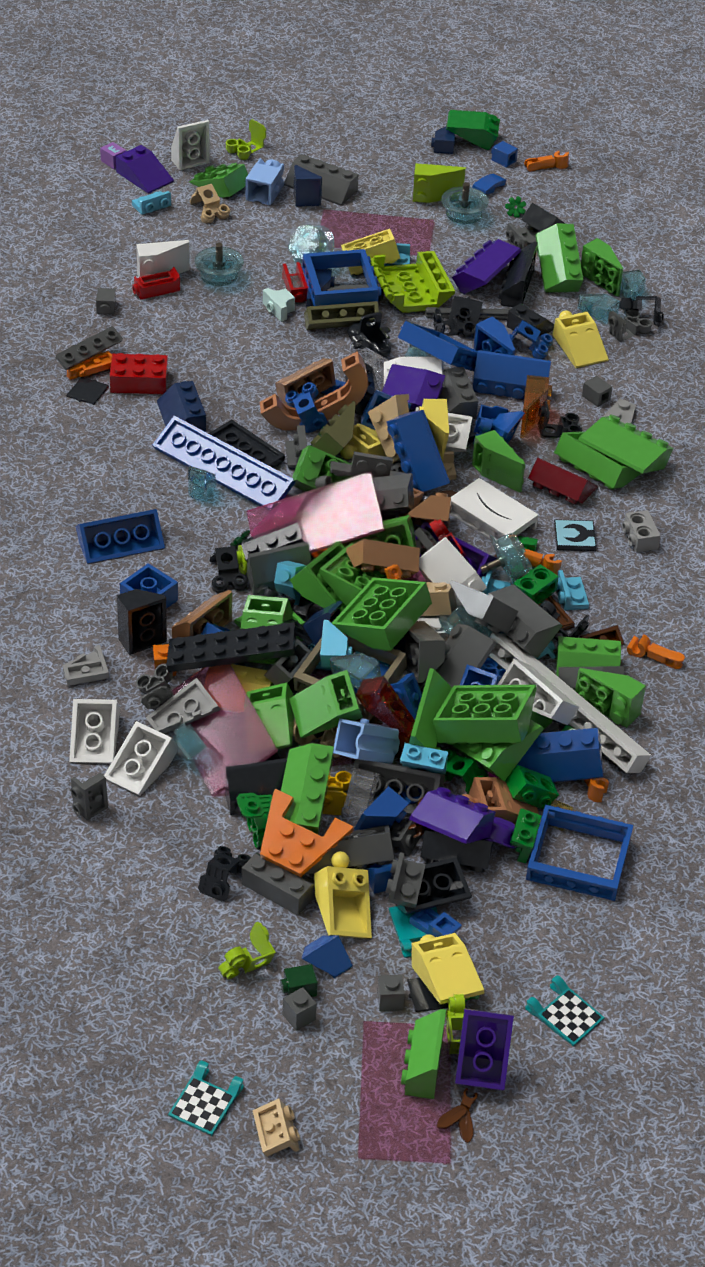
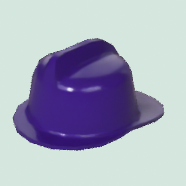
(502, 832)

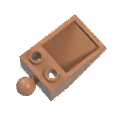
(497, 797)

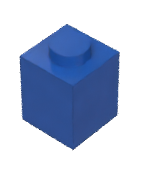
(504, 154)

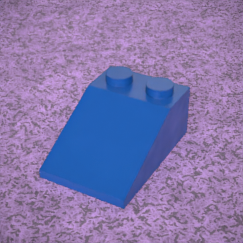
(493, 337)

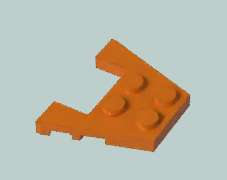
(292, 845)

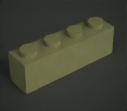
(338, 315)

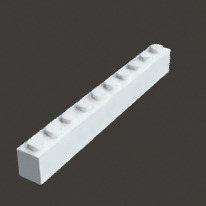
(614, 741)

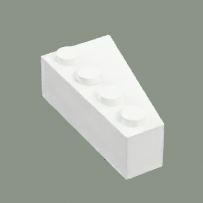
(548, 699)

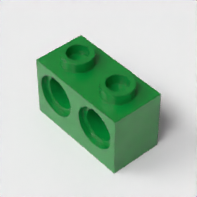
(538, 583)
(531, 787)

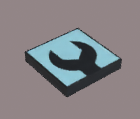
(574, 535)

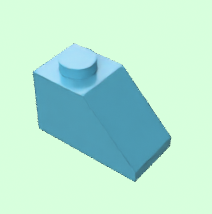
(284, 572)
(333, 644)

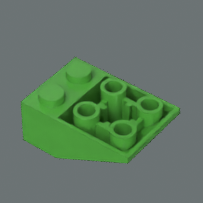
(225, 179)
(602, 266)
(498, 461)
(312, 465)
(265, 612)
(612, 694)
(324, 703)
(275, 712)

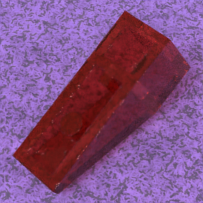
(384, 703)

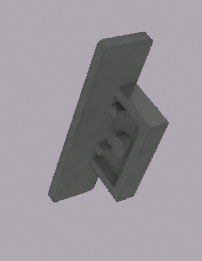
(88, 348)
(364, 463)

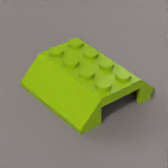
(414, 285)

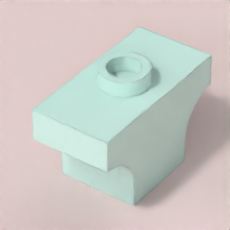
(279, 302)

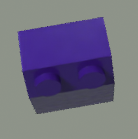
(142, 169)
(416, 382)
(484, 1049)

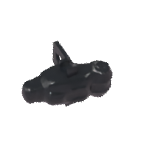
(370, 335)

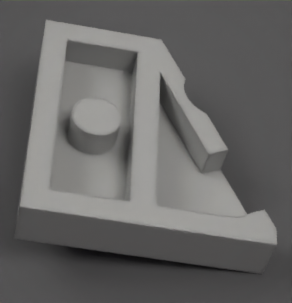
(86, 668)

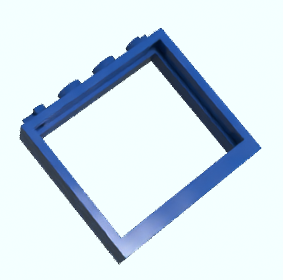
(337, 260)
(439, 345)
(571, 879)

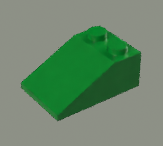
(474, 126)

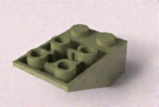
(339, 433)

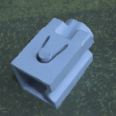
(264, 181)
(366, 741)

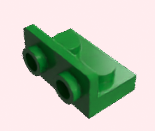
(525, 833)

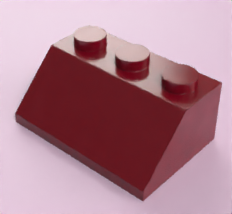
(561, 482)

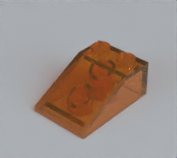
(535, 394)

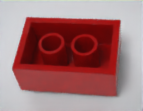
(138, 373)

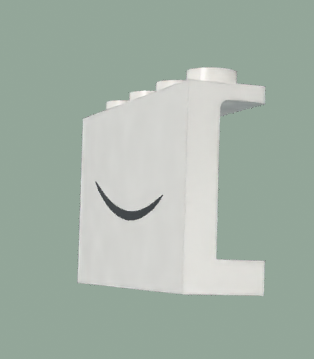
(491, 511)

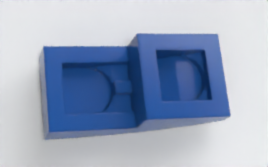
(488, 183)
(433, 923)

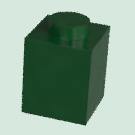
(299, 977)

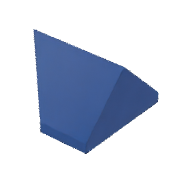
(378, 877)
(328, 955)

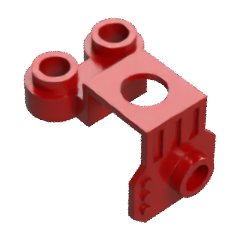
(441, 530)

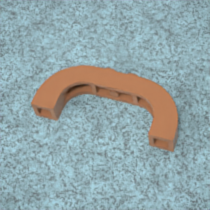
(286, 417)

